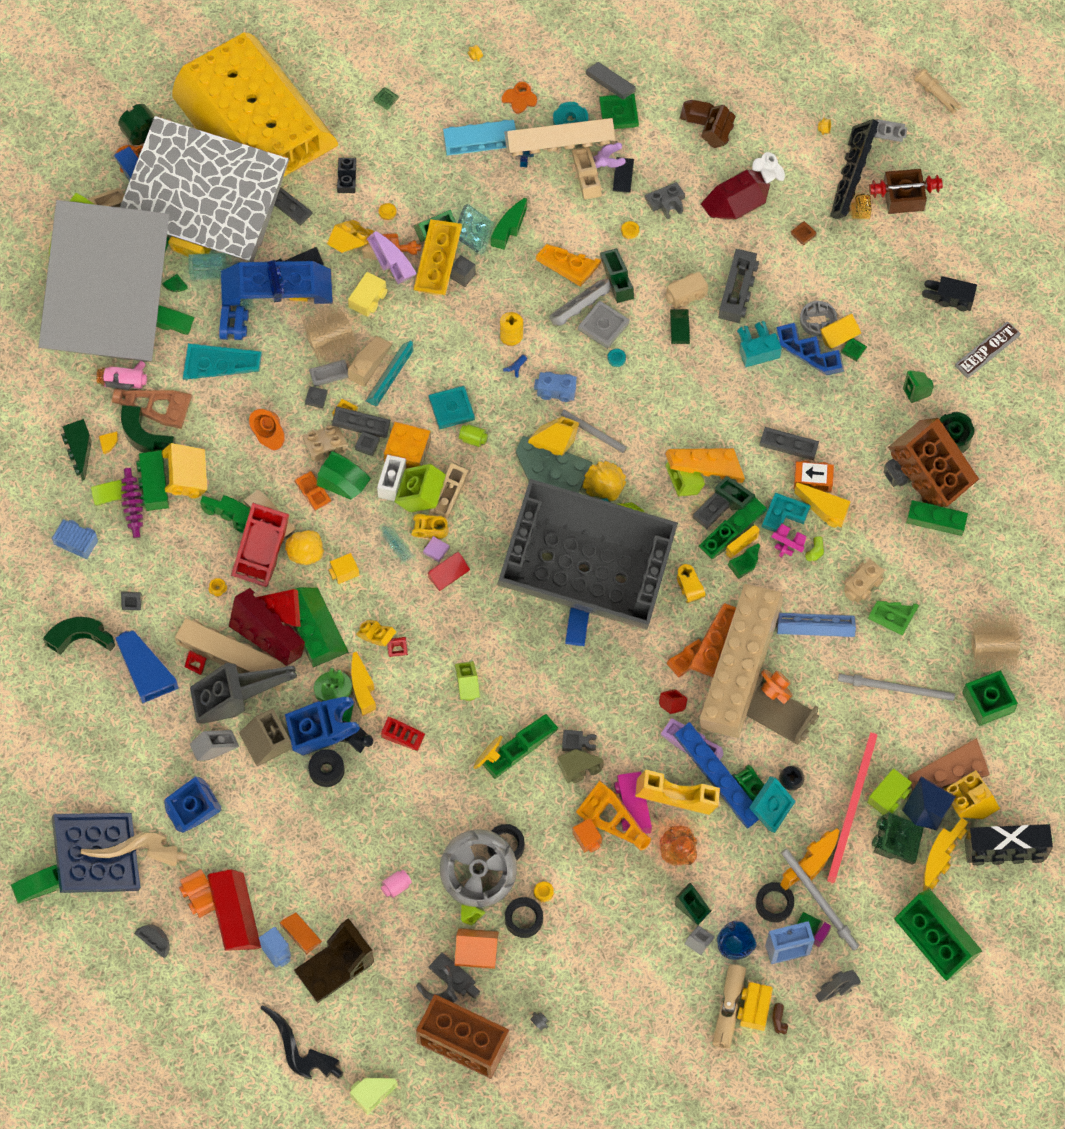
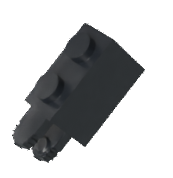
(951, 293)

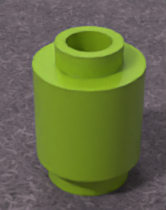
(473, 435)

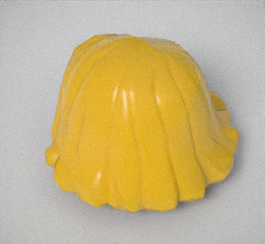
(604, 480)

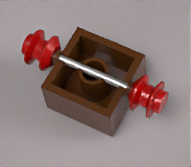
(905, 190)

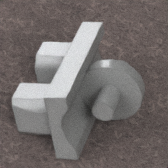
(891, 130)

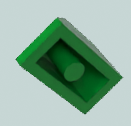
(917, 386)

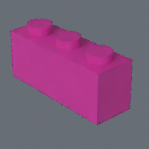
(636, 806)

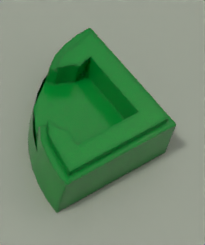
(175, 284)

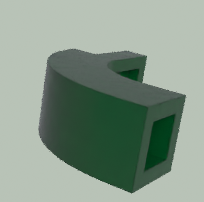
(140, 439)
(77, 628)

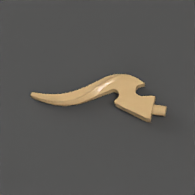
(147, 839)

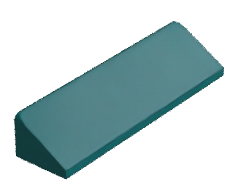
(390, 374)

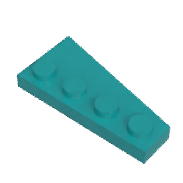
(214, 361)

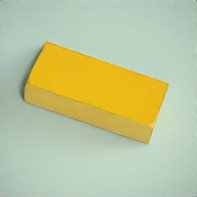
(840, 331)

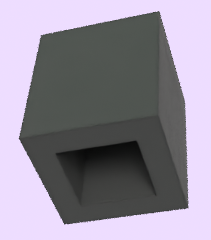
(463, 271)

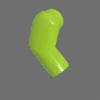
(817, 551)

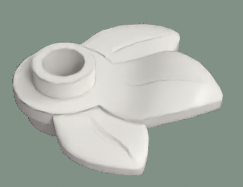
(769, 167)

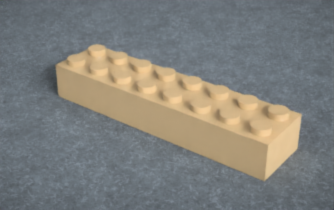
(741, 661)

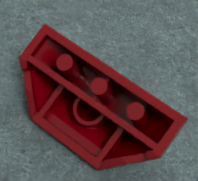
(737, 196)

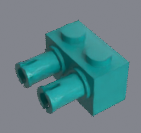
(759, 349)

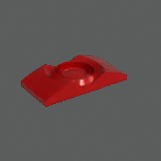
(260, 544)

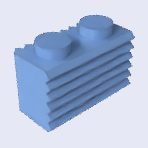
(75, 538)
(275, 947)

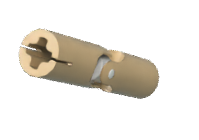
(732, 993)

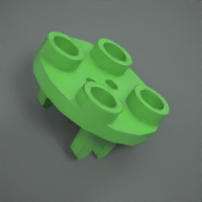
(327, 683)

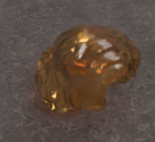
(678, 846)

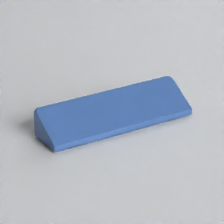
(816, 626)

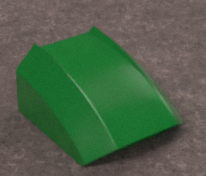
(342, 476)

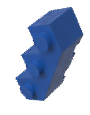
(809, 350)

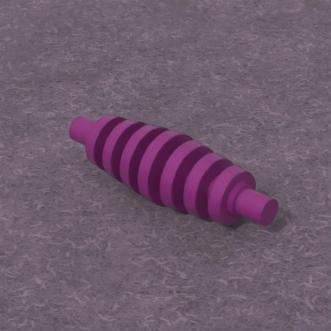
(132, 503)

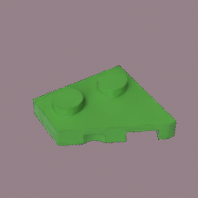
(893, 615)

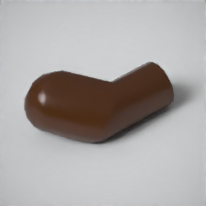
(777, 1015)

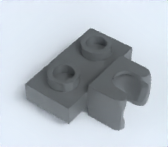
(666, 199)
(841, 983)

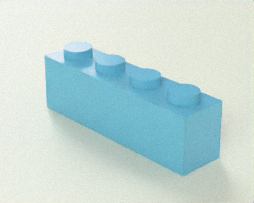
(476, 137)

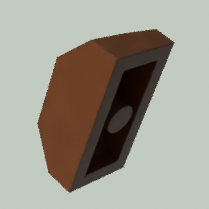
(696, 111)

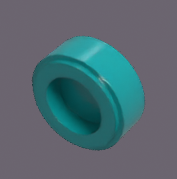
(616, 357)

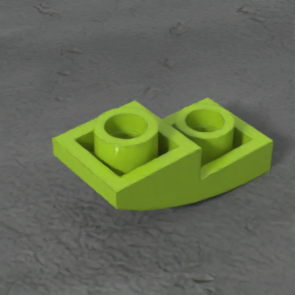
(107, 492)

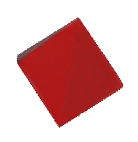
(672, 701)

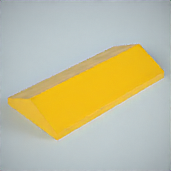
(437, 257)

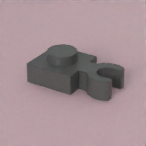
(575, 740)

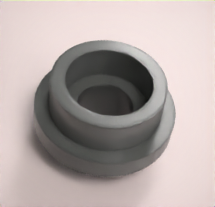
(539, 1020)

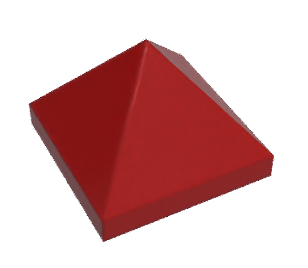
(401, 641)
(192, 657)

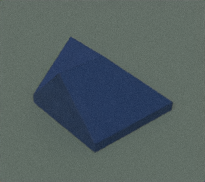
(928, 804)

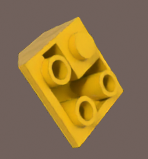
(348, 236)
(555, 435)
(972, 797)

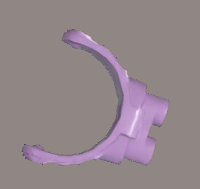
(603, 159)

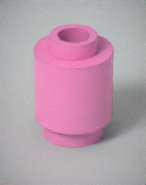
(396, 884)

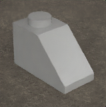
(213, 744)

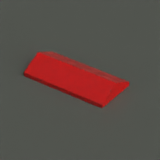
(234, 910)

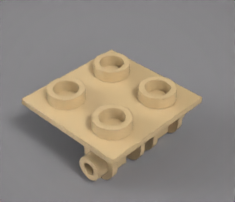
(323, 441)

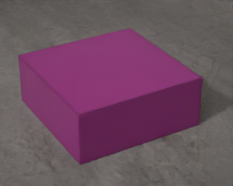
(822, 934)

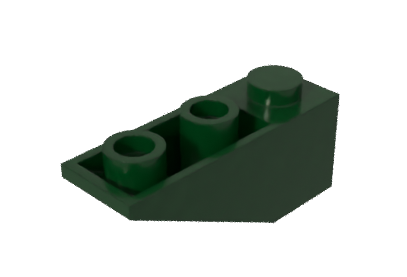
(80, 444)

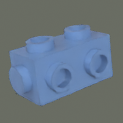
(556, 386)

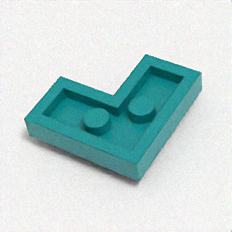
(782, 508)

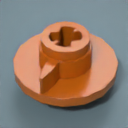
(776, 686)

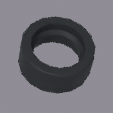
(513, 830)
(520, 902)
(774, 917)

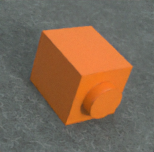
(587, 836)

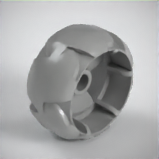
(460, 850)

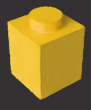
(343, 568)

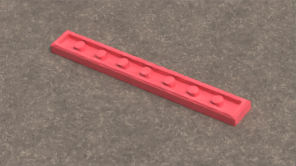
(852, 808)

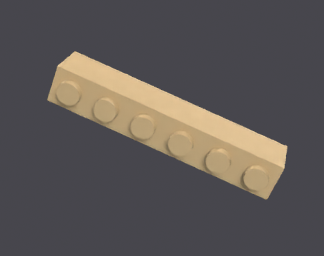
(559, 135)
(224, 649)

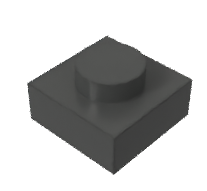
(316, 397)
(367, 443)

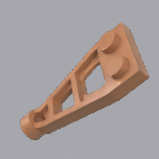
(176, 410)

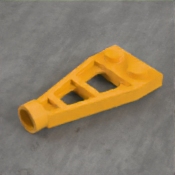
(595, 805)

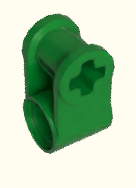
(749, 781)

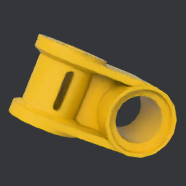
(426, 526)
(690, 585)

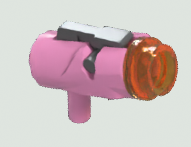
(122, 377)

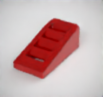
(400, 740)

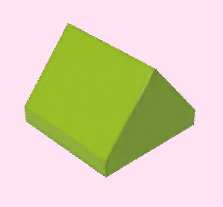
(471, 914)

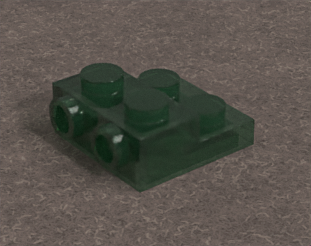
(897, 838)

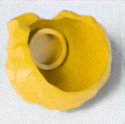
(304, 547)

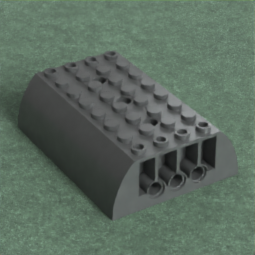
(591, 533)

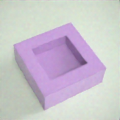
(436, 549)

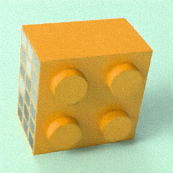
(408, 443)

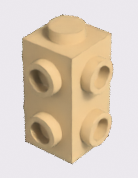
(686, 290)
(866, 577)

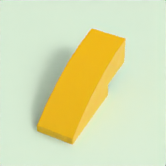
(362, 685)

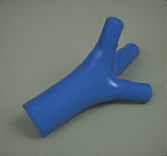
(516, 365)

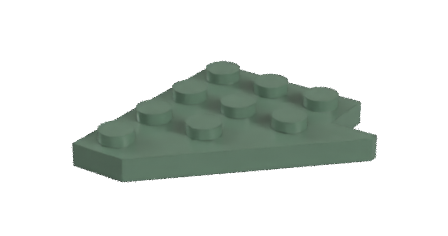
(552, 469)

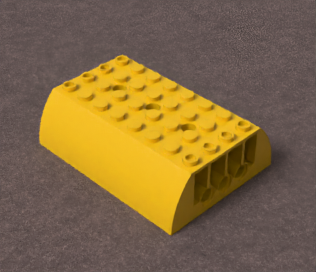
(216, 95)

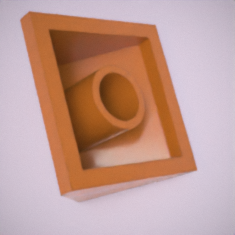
(476, 948)

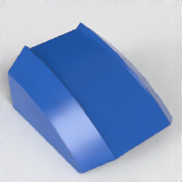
(191, 805)

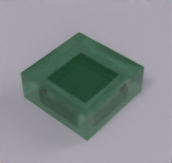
(385, 98)

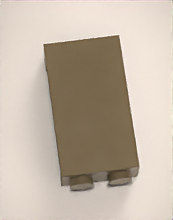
(786, 719)

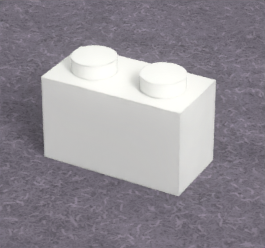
(391, 477)

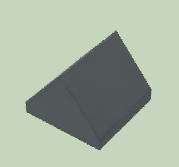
(131, 600)

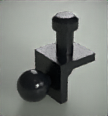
(359, 740)

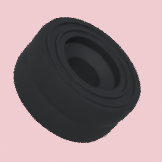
(326, 757)

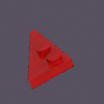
(285, 605)

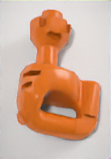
(411, 247)

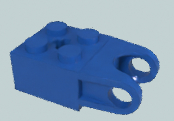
(319, 725)

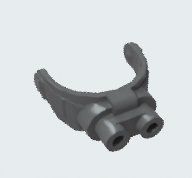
(448, 994)

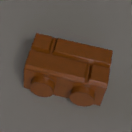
(718, 126)

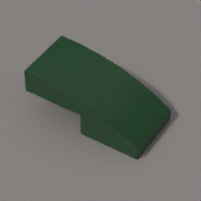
(680, 326)

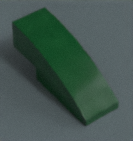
(617, 275)

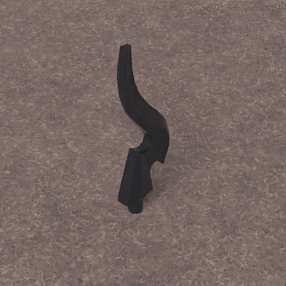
(313, 1060)

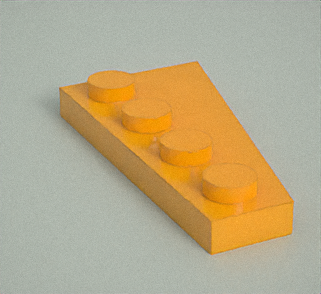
(709, 462)

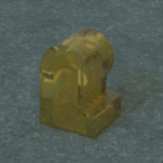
(862, 207)

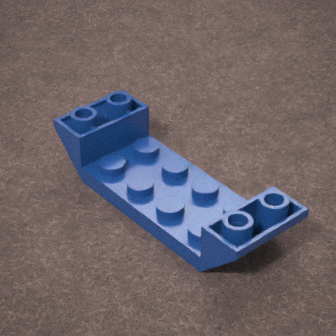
(299, 279)

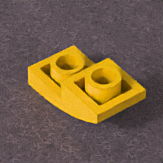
(375, 633)

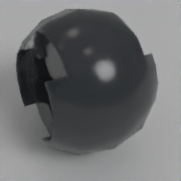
(785, 777)

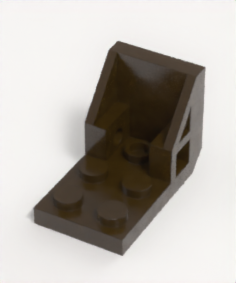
(337, 964)

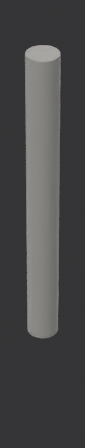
(595, 432)

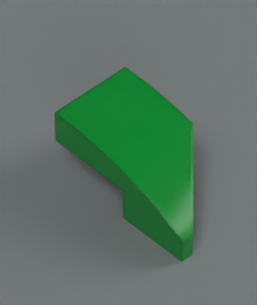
(746, 562)

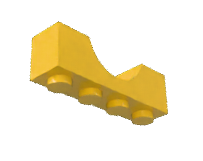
(696, 798)

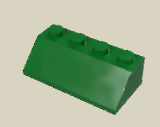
(318, 628)
(937, 934)

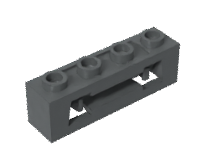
(732, 311)

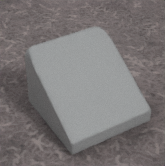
(699, 940)

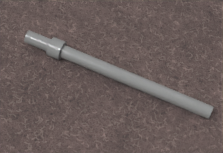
(857, 680)
(842, 930)

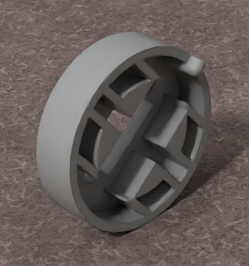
(817, 310)

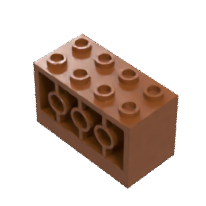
(933, 462)
(462, 1036)

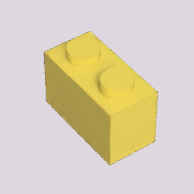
(367, 294)

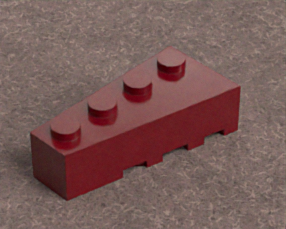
(265, 629)

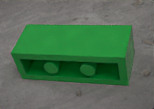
(152, 480)
(937, 518)

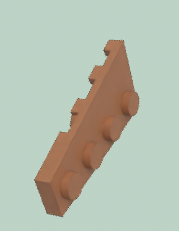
(953, 766)

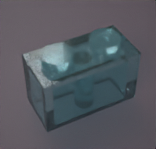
(207, 266)

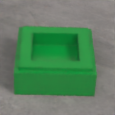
(854, 349)

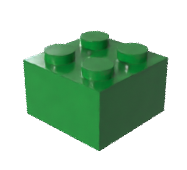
(990, 698)

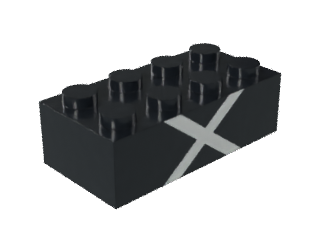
(1008, 844)

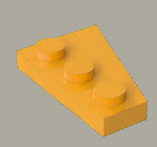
(571, 266)

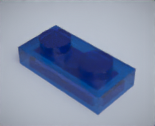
(276, 287)

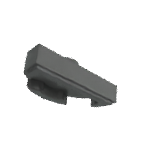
(154, 938)

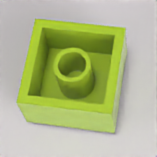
(420, 488)

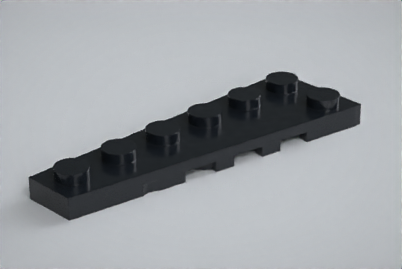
(860, 143)

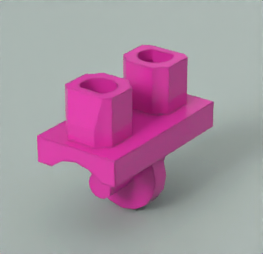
(797, 543)

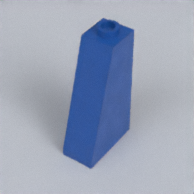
(146, 670)

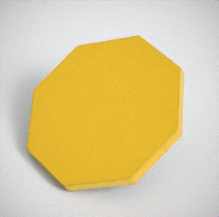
(489, 753)

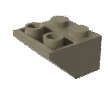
(265, 737)

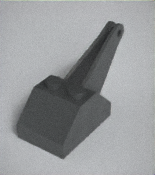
(224, 690)

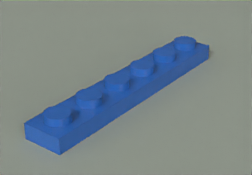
(716, 773)

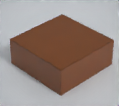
(803, 233)

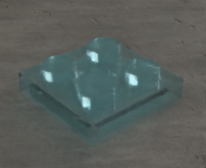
(475, 229)

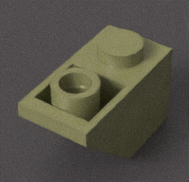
(576, 763)

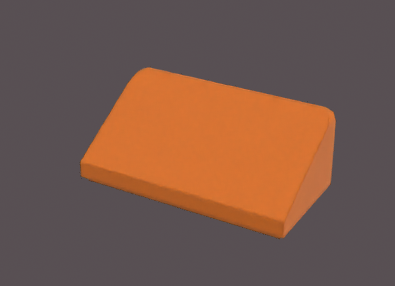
(300, 933)

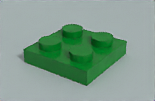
(621, 110)

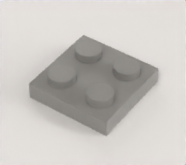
(603, 324)

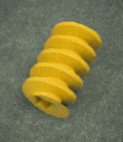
(511, 328)

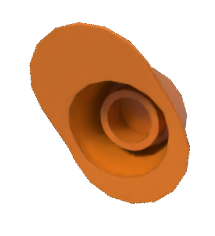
(263, 420)

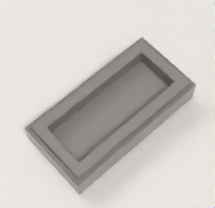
(329, 373)

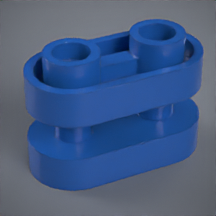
(239, 329)

